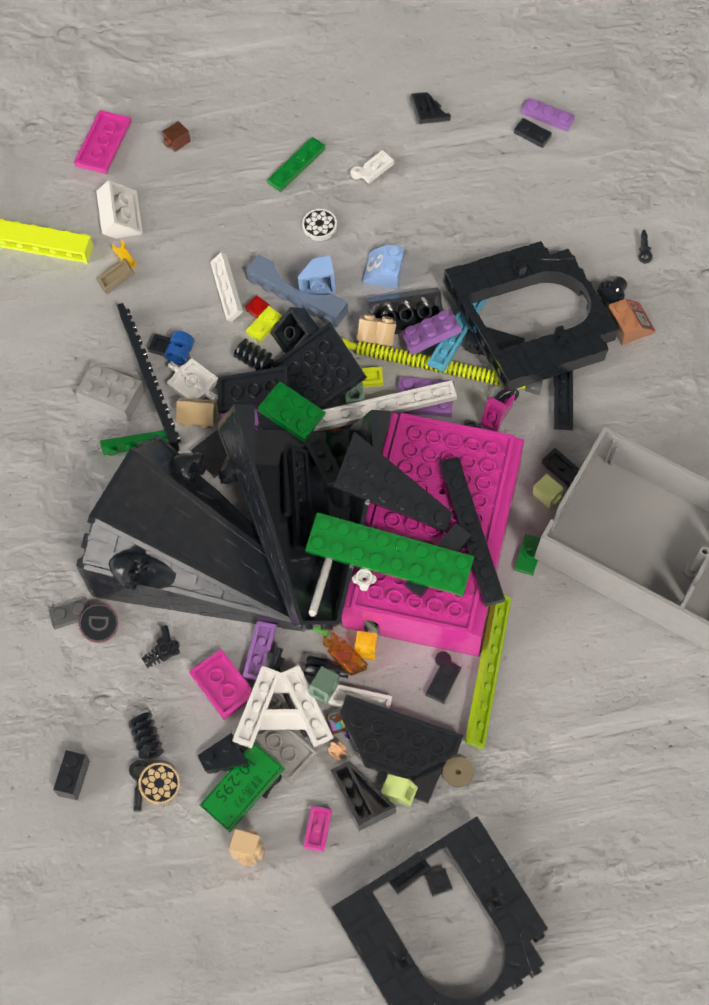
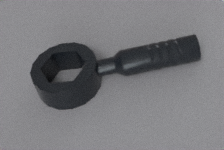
(137, 795)

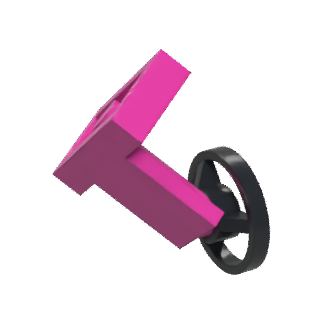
(497, 409)

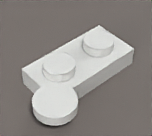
(373, 167)

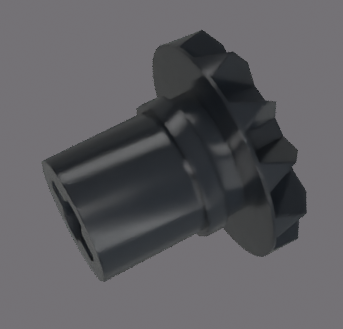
(612, 290)

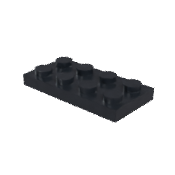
(249, 387)

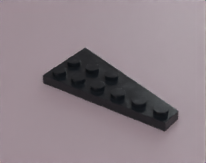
(380, 482)

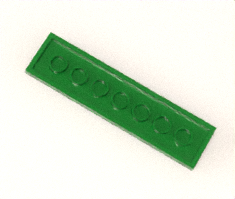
(390, 554)

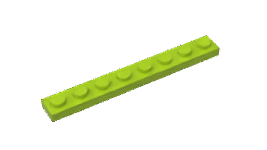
(487, 674)

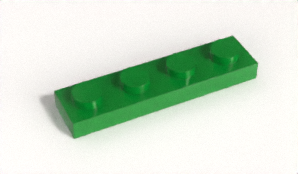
(296, 164)
(123, 444)

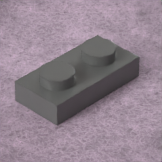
(67, 613)

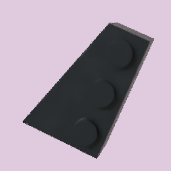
(361, 797)

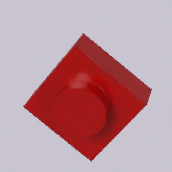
(256, 306)

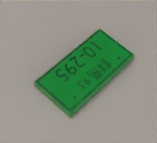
(242, 788)

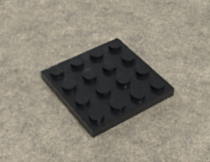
(322, 367)

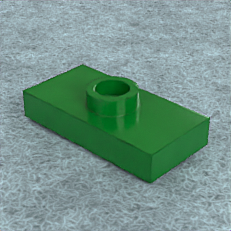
(526, 562)

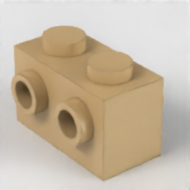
(247, 847)

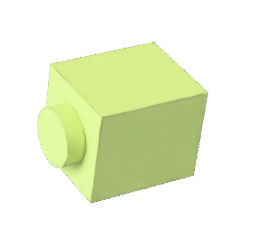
(548, 491)
(399, 790)

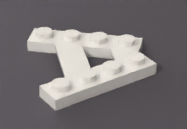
(305, 717)

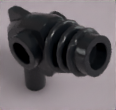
(164, 650)

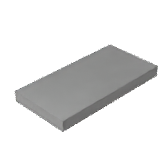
(286, 749)

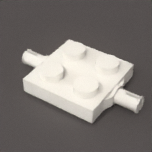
(192, 380)

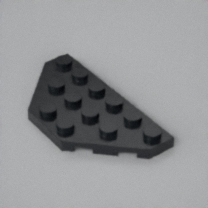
(395, 741)

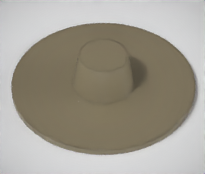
(458, 772)

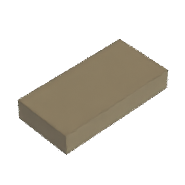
(115, 276)

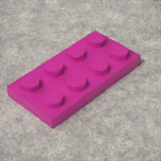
(103, 141)

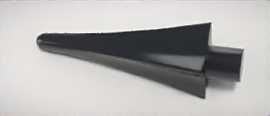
(274, 659)

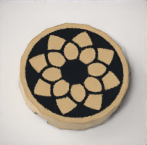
(159, 783)

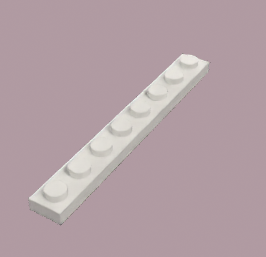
(395, 403)

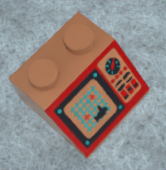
(631, 320)

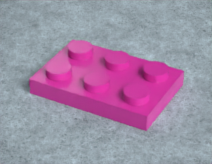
(221, 684)

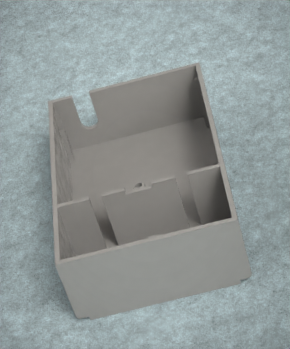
(636, 535)

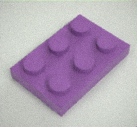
(431, 331)
(442, 409)

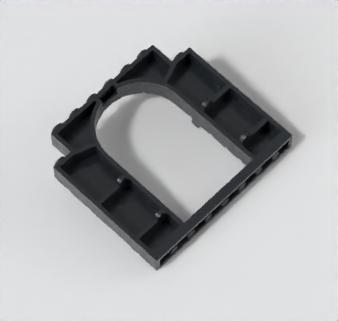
(548, 354)
(497, 895)

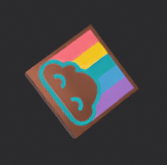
(335, 722)

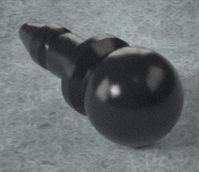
(645, 255)

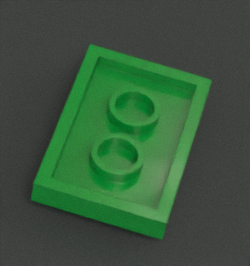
(291, 411)

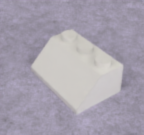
(119, 210)

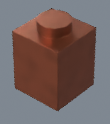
(176, 136)

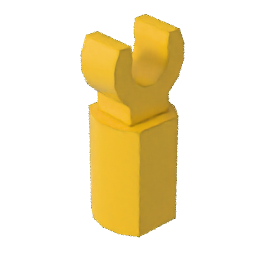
(124, 253)

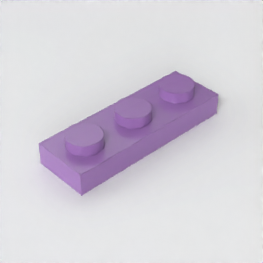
(548, 114)
(260, 646)

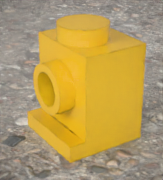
(366, 644)

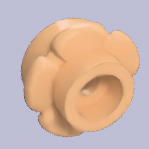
(337, 750)

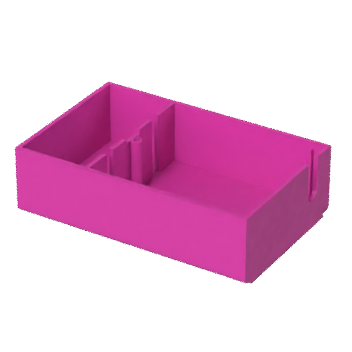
(491, 470)

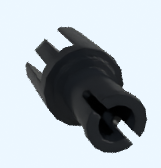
(314, 664)

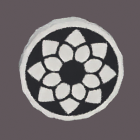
(319, 224)

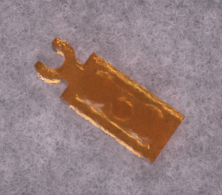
(345, 655)

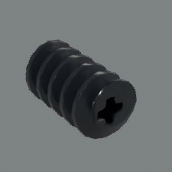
(251, 355)
(144, 736)

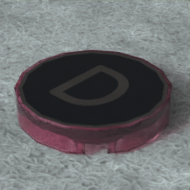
(98, 623)

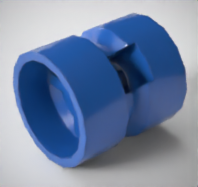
(179, 347)

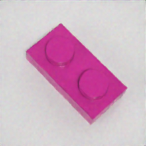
(317, 829)

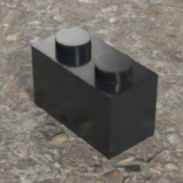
(71, 775)

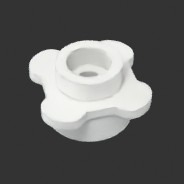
(364, 573)

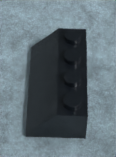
(406, 307)

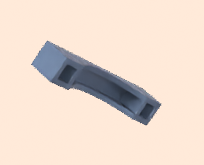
(326, 307)

